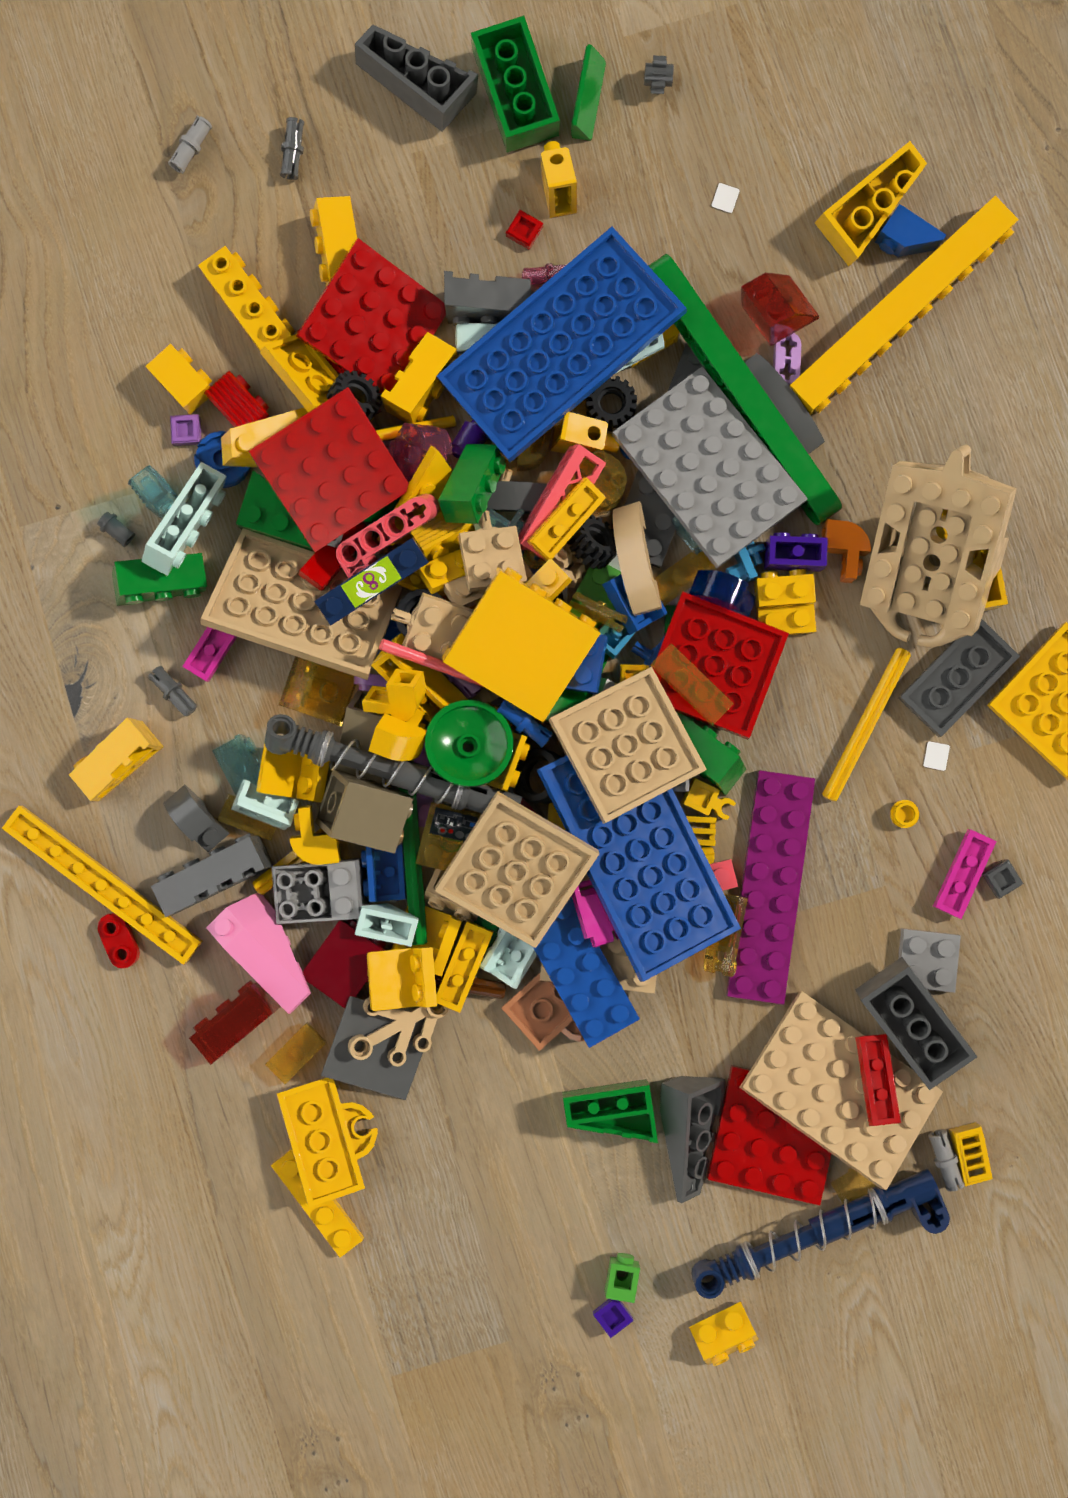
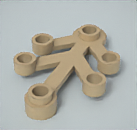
(404, 1023)

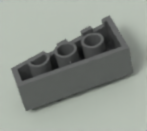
(417, 78)
(212, 875)

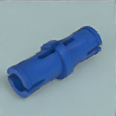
(525, 723)

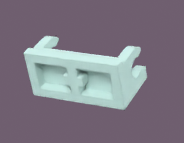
(264, 807)

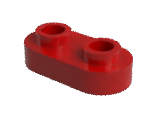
(120, 939)

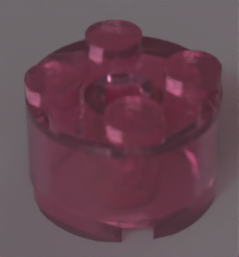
(413, 443)

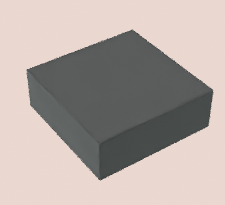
(1002, 878)

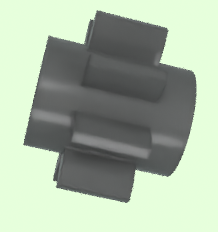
(658, 74)

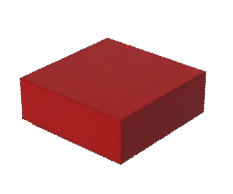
(524, 229)

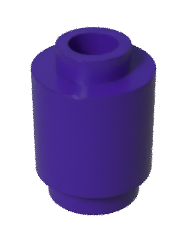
(468, 434)

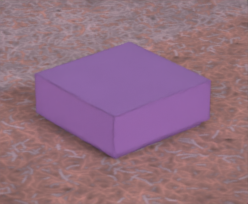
(185, 430)

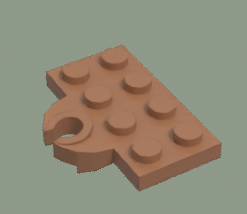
(541, 1013)

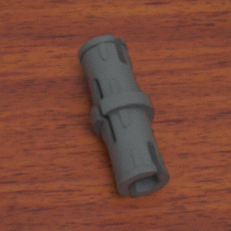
(292, 148)

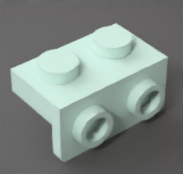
(508, 958)

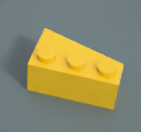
(419, 380)
(115, 759)

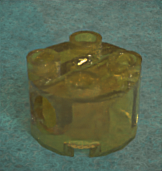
(610, 481)

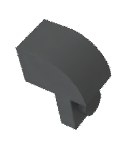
(194, 819)

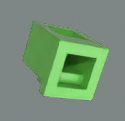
(622, 1287)

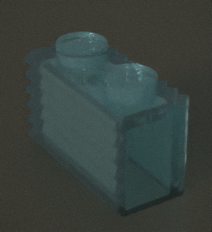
(153, 491)

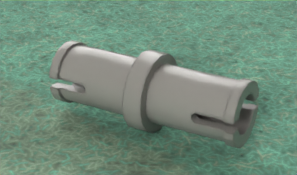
(190, 144)
(946, 1160)

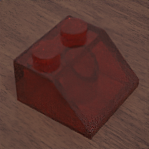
(776, 306)

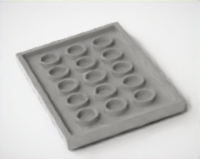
(709, 467)

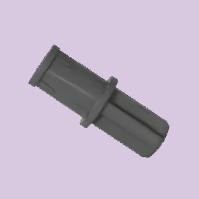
(172, 691)

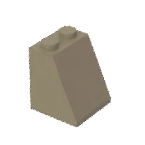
(359, 726)
(364, 812)

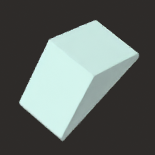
(386, 924)

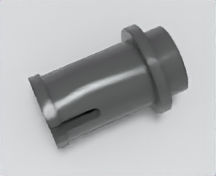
(115, 528)

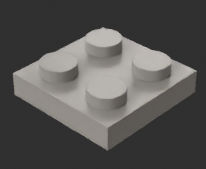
(931, 957)

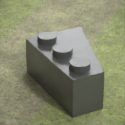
(482, 300)

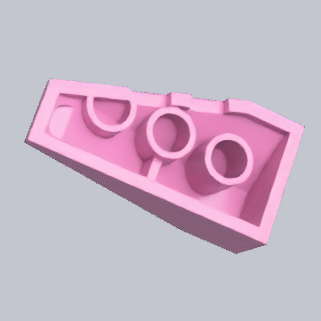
(262, 949)

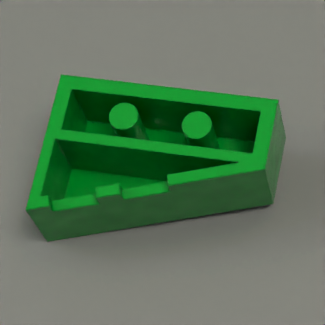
(266, 515)

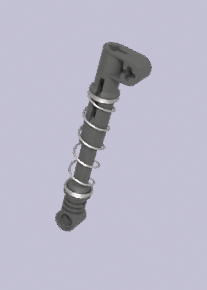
(403, 774)

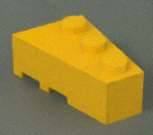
(241, 439)

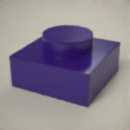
(613, 1316)

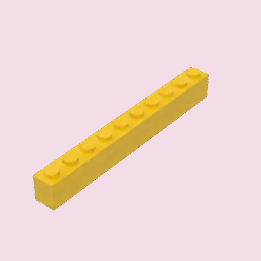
(903, 304)

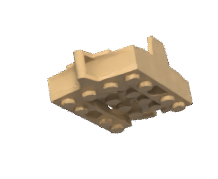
(974, 521)

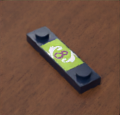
(371, 581)

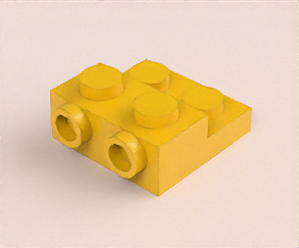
(786, 601)

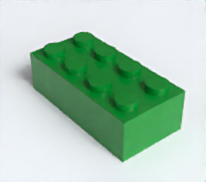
(515, 84)

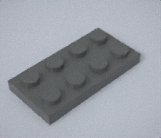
(958, 678)

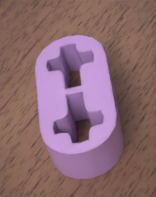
(793, 360)

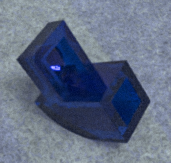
(723, 590)

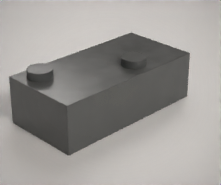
(915, 1023)

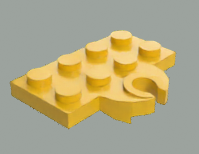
(325, 1139)

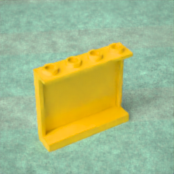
(522, 644)

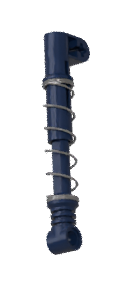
(827, 1228)

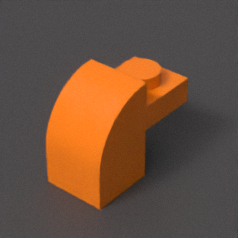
(851, 542)

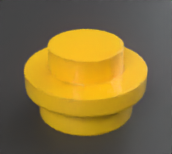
(904, 814)

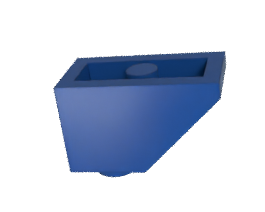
(908, 234)

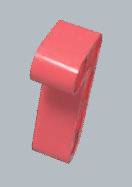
(388, 533)

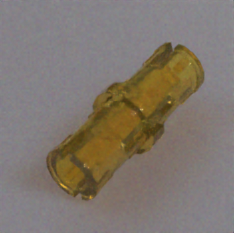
(598, 611)

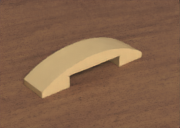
(634, 559)

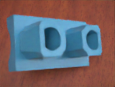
(744, 568)

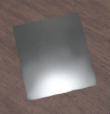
(376, 1071)

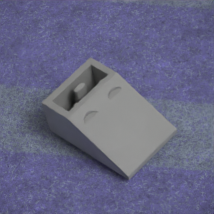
(319, 891)

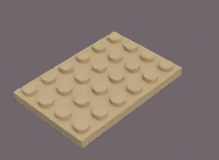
(273, 606)
(815, 1084)

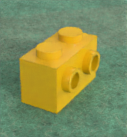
(179, 378)

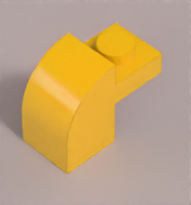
(399, 697)
(398, 738)
(312, 846)

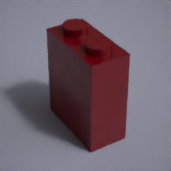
(341, 962)

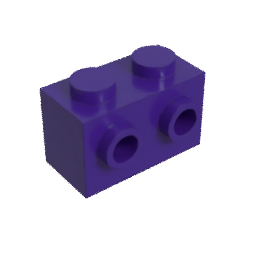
(795, 552)

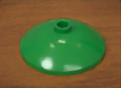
(472, 724)

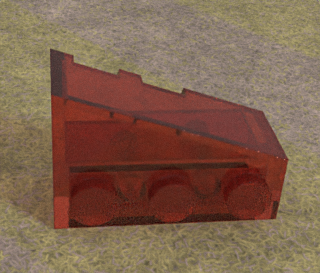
(233, 1021)

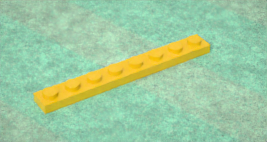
(102, 884)

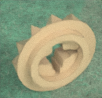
(564, 559)

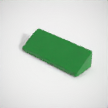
(588, 94)

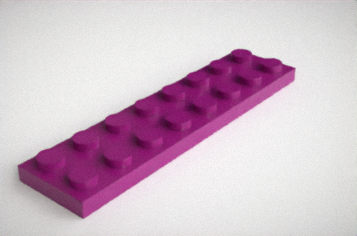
(772, 885)

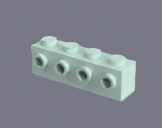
(184, 518)

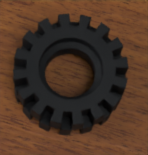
(619, 388)
(363, 391)
(594, 543)

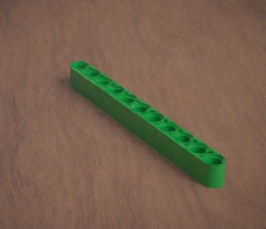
(746, 394)

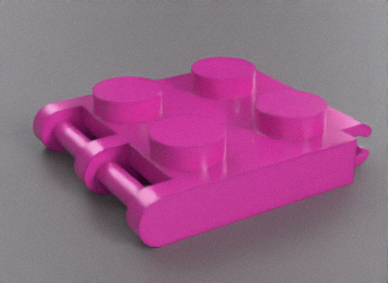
(592, 916)

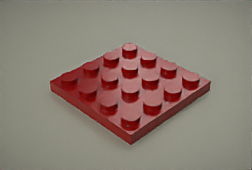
(371, 317)
(330, 469)
(731, 652)
(763, 1150)

